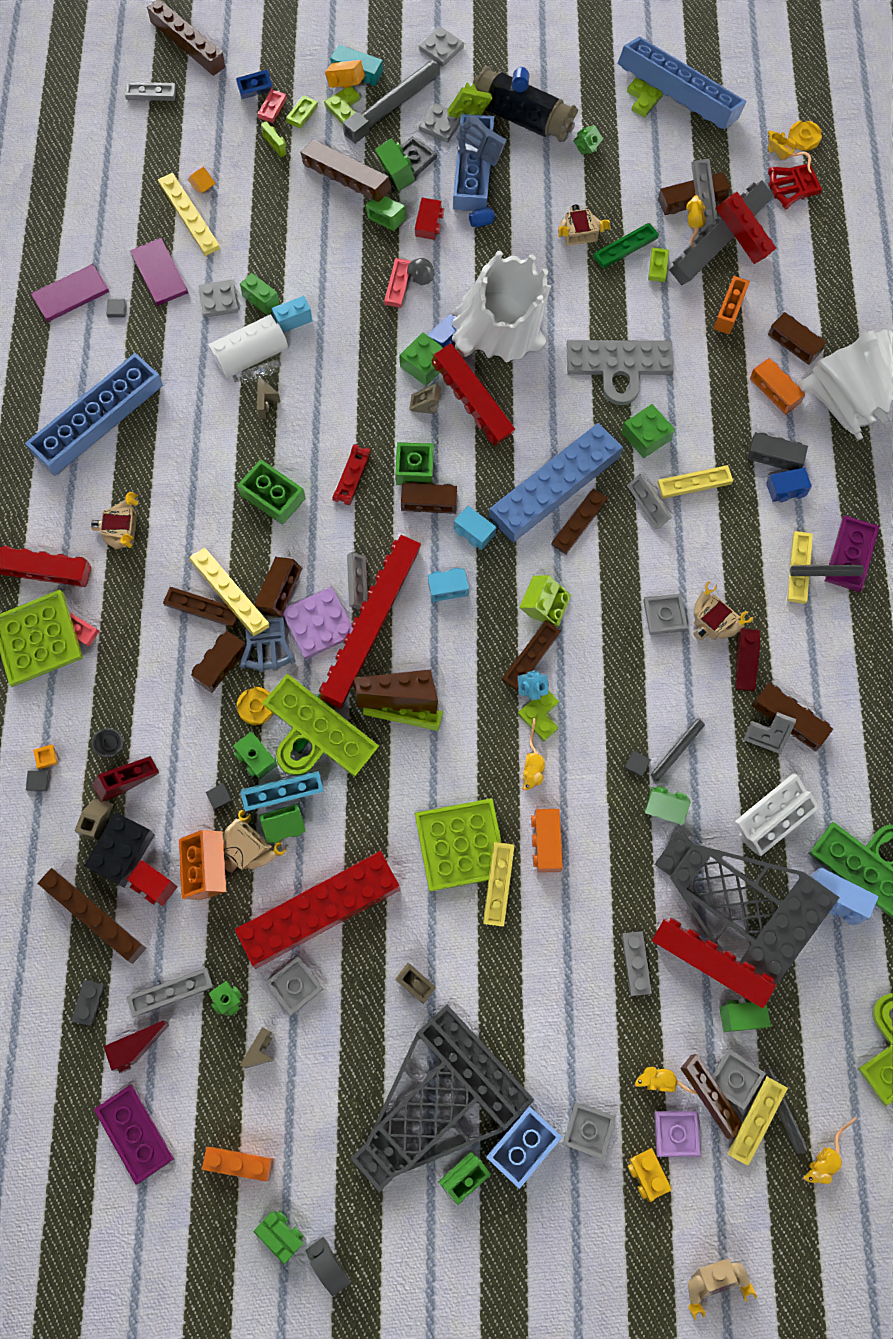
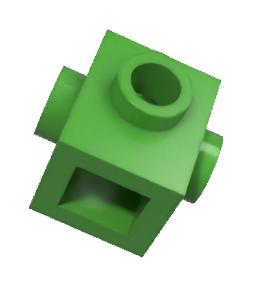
(588, 140)
(219, 996)

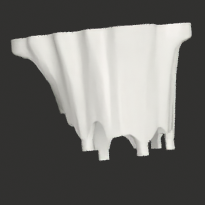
(503, 310)
(856, 381)

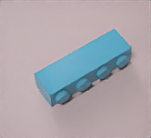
(281, 790)

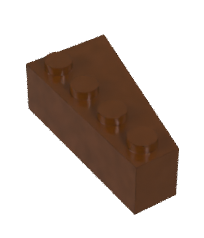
(397, 691)

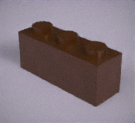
(796, 338)
(428, 498)
(278, 586)
(218, 661)

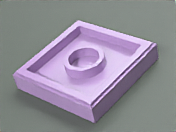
(677, 1134)

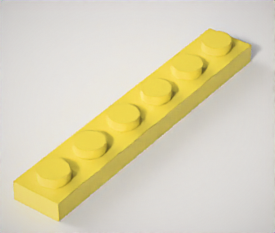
(189, 214)
(229, 592)

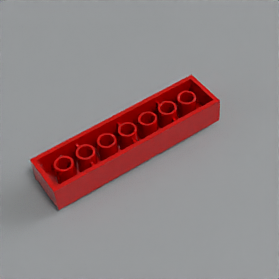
(317, 910)

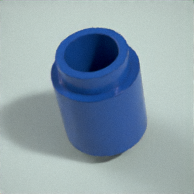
(520, 79)
(481, 217)

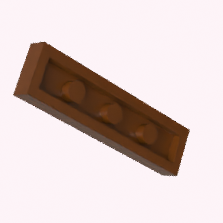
(579, 521)
(200, 607)
(531, 654)
(711, 1096)

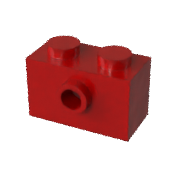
(428, 218)
(152, 883)

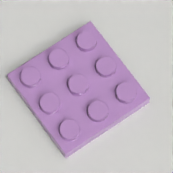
(317, 622)

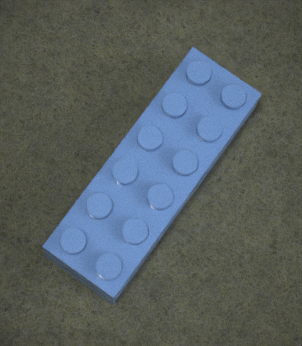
(472, 175)

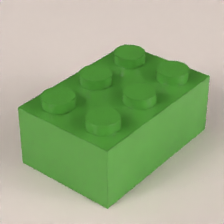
(271, 491)

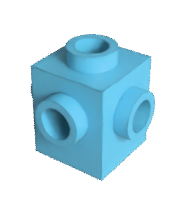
(533, 685)

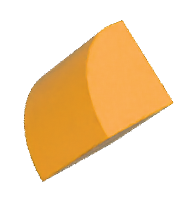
(201, 180)

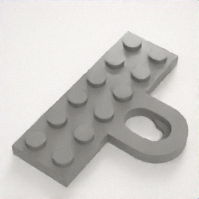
(619, 358)

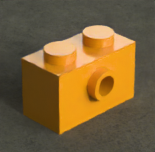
(345, 74)

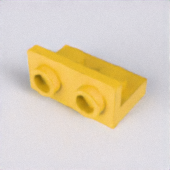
(649, 1175)

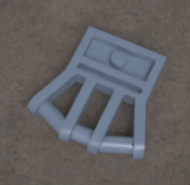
(482, 141)
(271, 636)

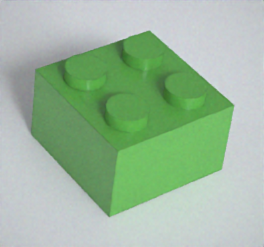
(396, 164)
(418, 358)
(648, 431)
(414, 463)

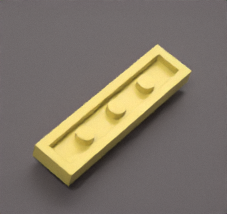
(695, 482)
(800, 555)
(498, 884)
(757, 1121)

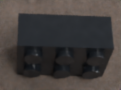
(119, 849)

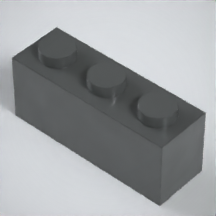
(777, 452)

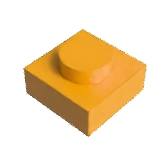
(45, 756)

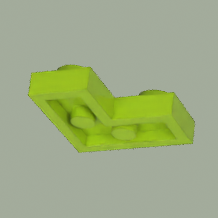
(646, 95)
(340, 103)
(539, 709)

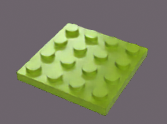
(37, 638)
(457, 843)

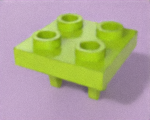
(469, 102)

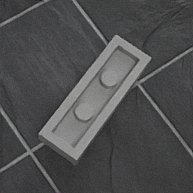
(150, 91)
(649, 501)
(357, 580)
(636, 964)

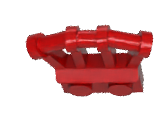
(804, 183)

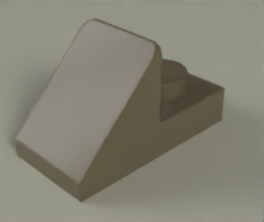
(265, 395)
(426, 400)
(415, 983)
(254, 1055)

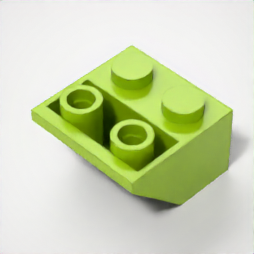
(545, 600)

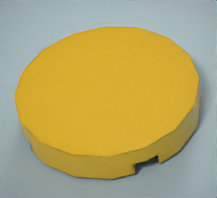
(805, 135)
(251, 708)

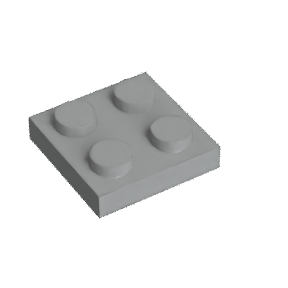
(441, 46)
(439, 124)
(218, 298)
(665, 614)
(294, 986)
(737, 1079)
(589, 1130)

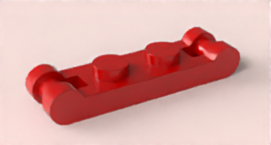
(351, 475)

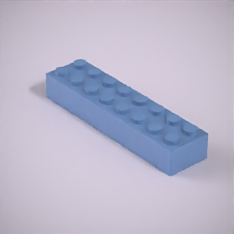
(681, 82)
(94, 414)
(555, 482)

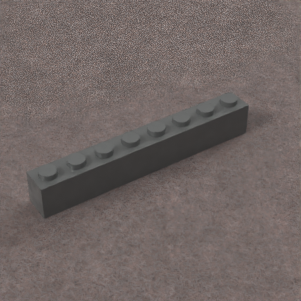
(716, 236)

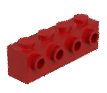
(745, 228)

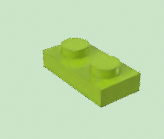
(302, 111)
(273, 139)
(658, 264)

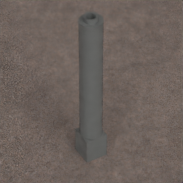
(359, 123)

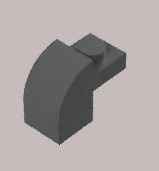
(327, 1267)

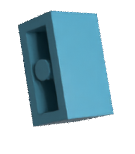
(292, 314)
(474, 528)
(448, 584)

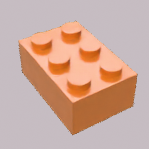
(202, 865)

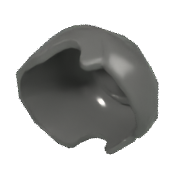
(421, 271)
(107, 742)

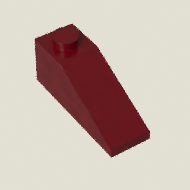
(747, 659)
(121, 779)
(132, 1047)

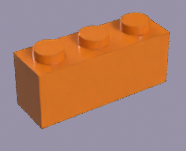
(731, 305)
(777, 386)
(547, 840)
(237, 1163)

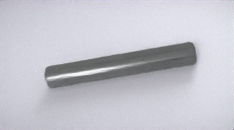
(826, 570)
(677, 749)
(788, 1121)

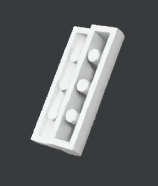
(248, 346)
(776, 815)

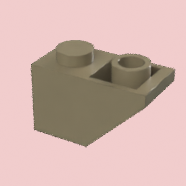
(93, 819)

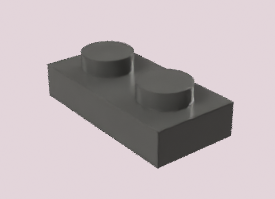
(88, 1003)

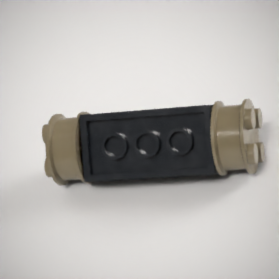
(528, 109)

